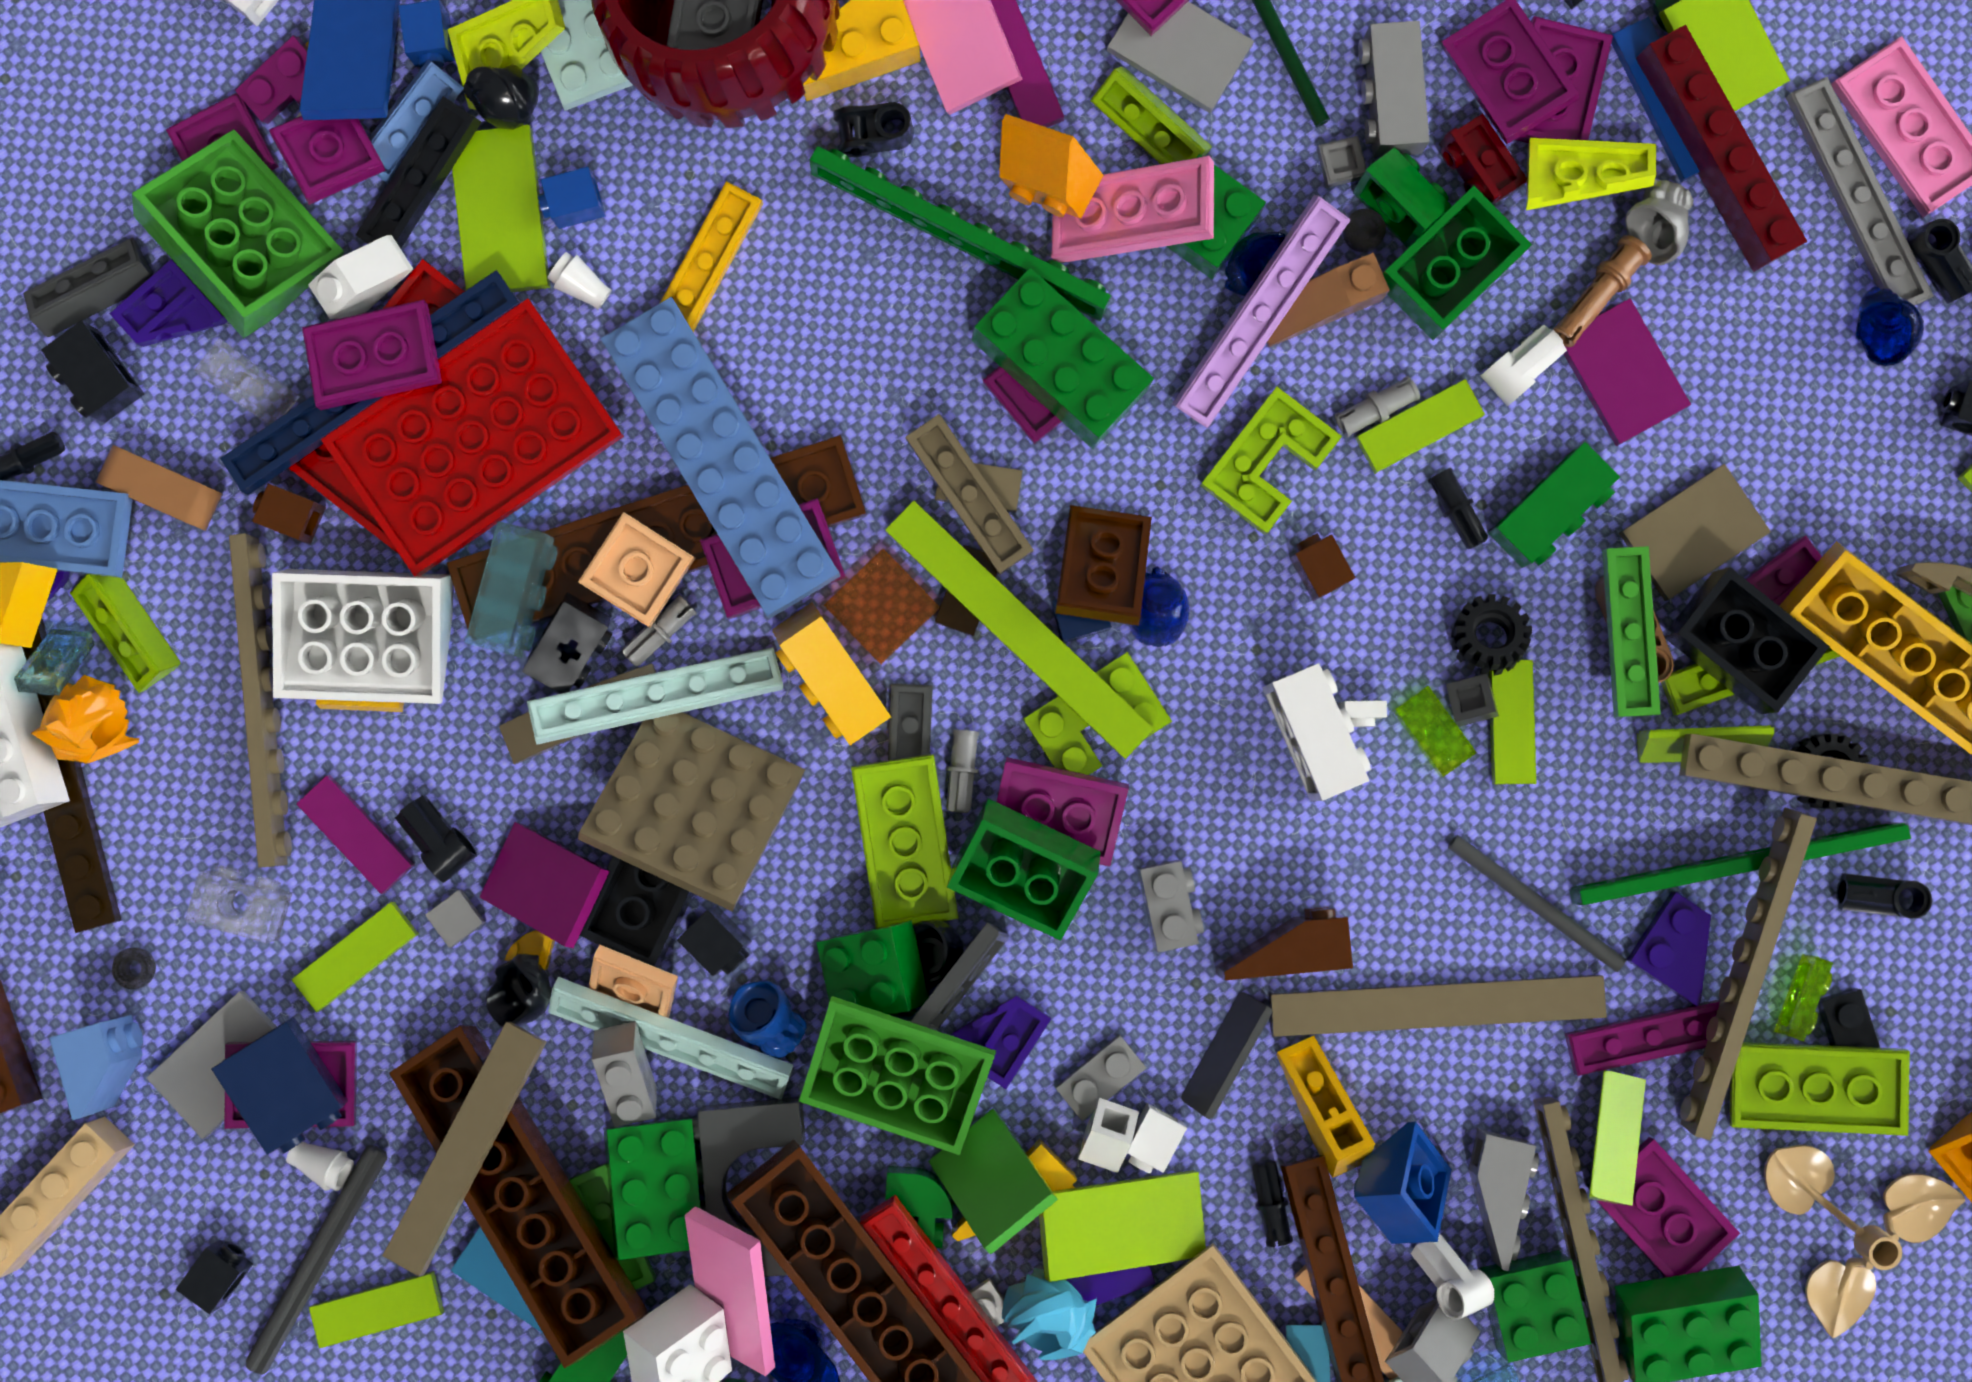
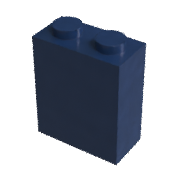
(281, 1087)

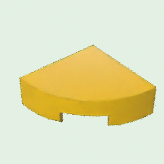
(533, 944)

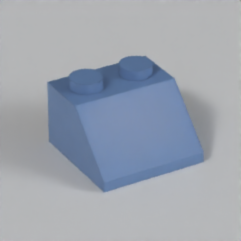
(97, 1063)

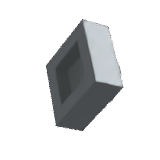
(1472, 700)

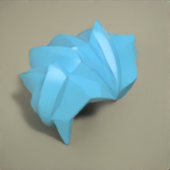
(1049, 1316)

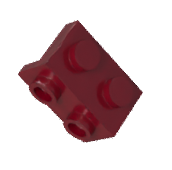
(1482, 160)

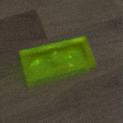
(1434, 731)
(1799, 1009)

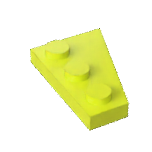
(505, 36)
(1585, 169)

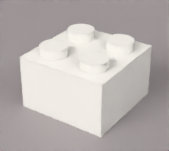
(680, 1341)

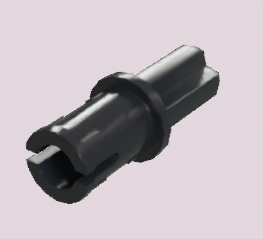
(24, 457)
(1458, 508)
(1271, 1203)

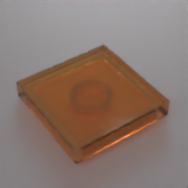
(882, 606)

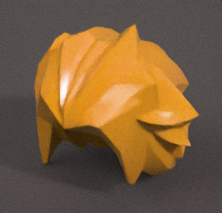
(86, 722)

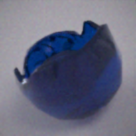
(1250, 259)
(1888, 327)
(1163, 610)

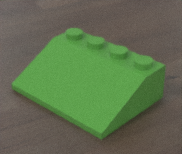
(235, 231)
(896, 1075)

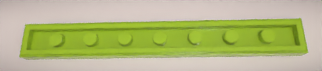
(1019, 630)

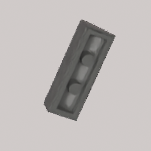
(87, 288)
(1226, 1055)

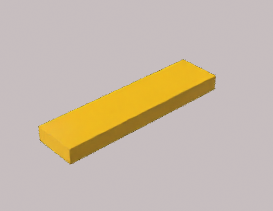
(712, 251)

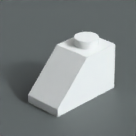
(360, 278)

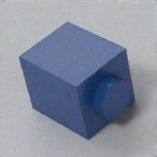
(426, 33)
(571, 198)

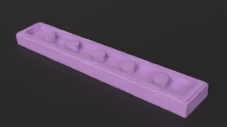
(1261, 311)

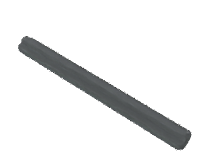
(316, 1259)

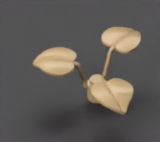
(1917, 1213)

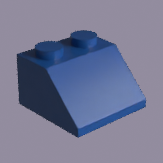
(1405, 1186)

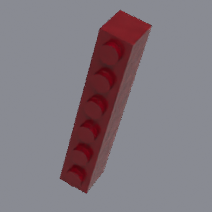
(1720, 149)

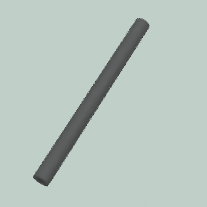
(1537, 903)

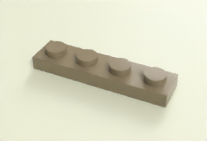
(969, 494)

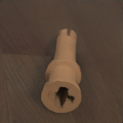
(1611, 277)

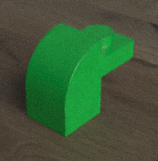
(922, 1197)

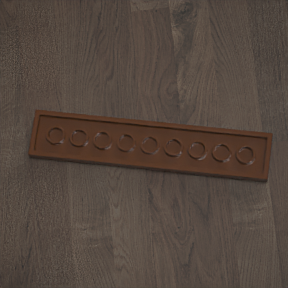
(808, 472)

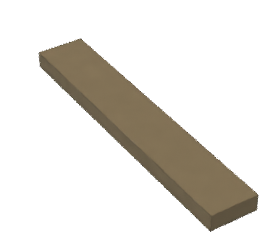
(464, 1149)

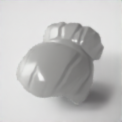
(1661, 220)

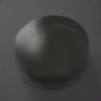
(1364, 230)

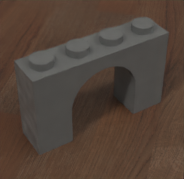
(729, 1132)

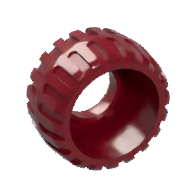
(725, 80)

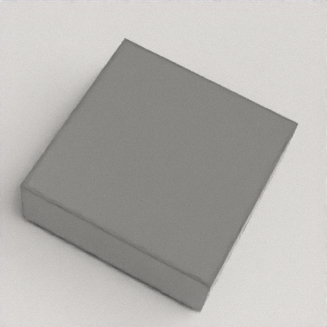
(1341, 161)
(455, 918)

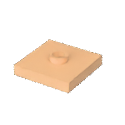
(636, 569)
(632, 981)

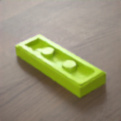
(1420, 426)
(1514, 729)
(355, 956)
(376, 1309)

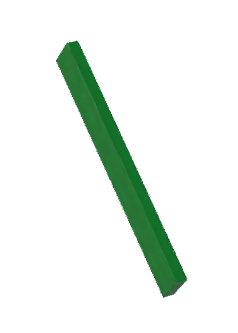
(1732, 864)

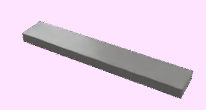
(1857, 191)

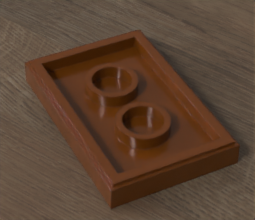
(1104, 565)

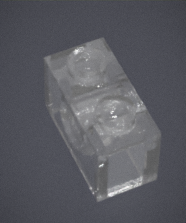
(214, 905)

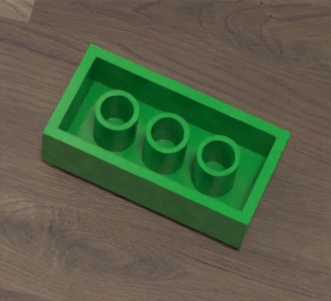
(1061, 358)

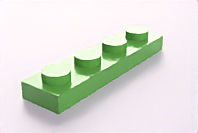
(1631, 631)

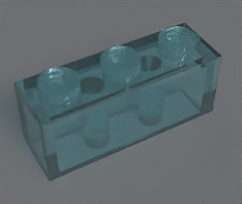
(511, 590)

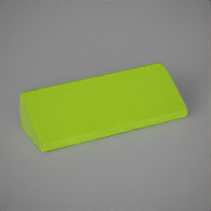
(1148, 119)
(125, 629)
(1667, 744)
(1617, 1138)

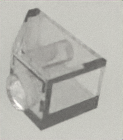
(246, 382)

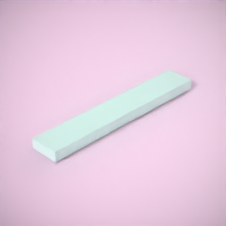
(654, 695)
(673, 1038)

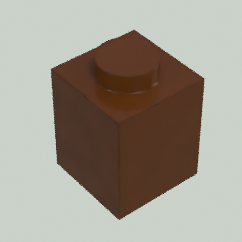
(287, 513)
(1321, 565)

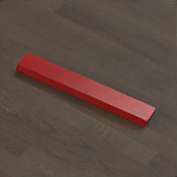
(943, 1294)

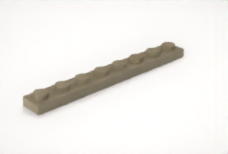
(261, 717)
(1826, 778)
(1751, 960)
(1580, 1241)

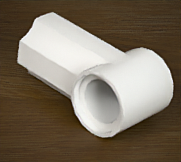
(1517, 370)
(1458, 1288)

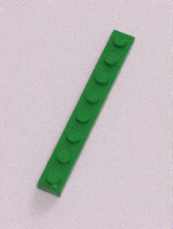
(948, 227)

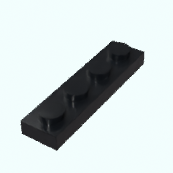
(420, 174)

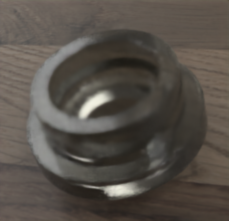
(123, 974)

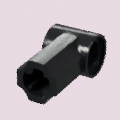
(1945, 264)
(442, 847)
(1881, 896)

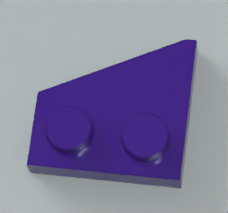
(166, 308)
(1675, 947)
(1009, 1030)

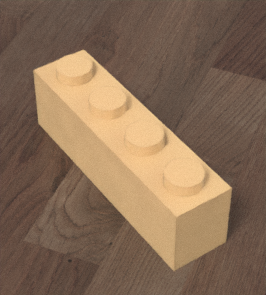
(59, 1190)

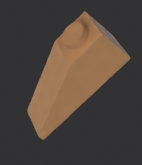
(1333, 297)

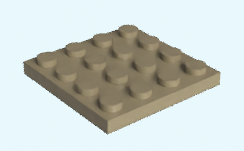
(692, 806)

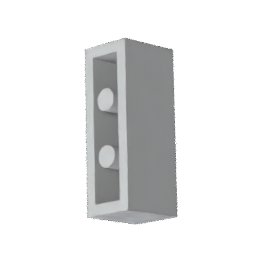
(1394, 88)

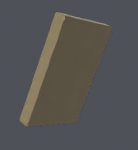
(1696, 531)

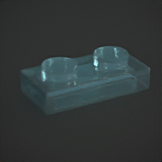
(54, 662)

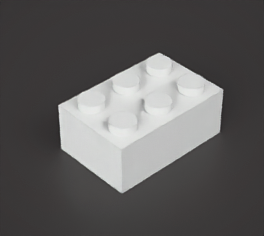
(1317, 733)

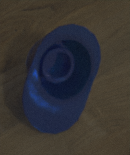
(800, 1353)

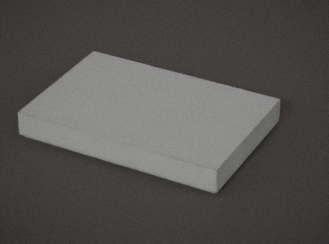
(1188, 54)
(187, 1075)

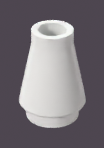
(578, 280)
(323, 1165)

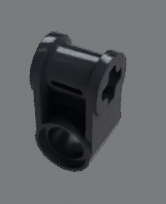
(869, 128)

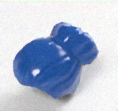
(765, 1018)

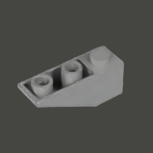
(1500, 1179)

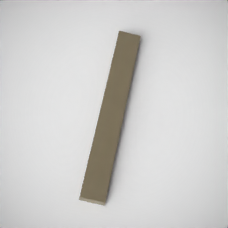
(1437, 1005)

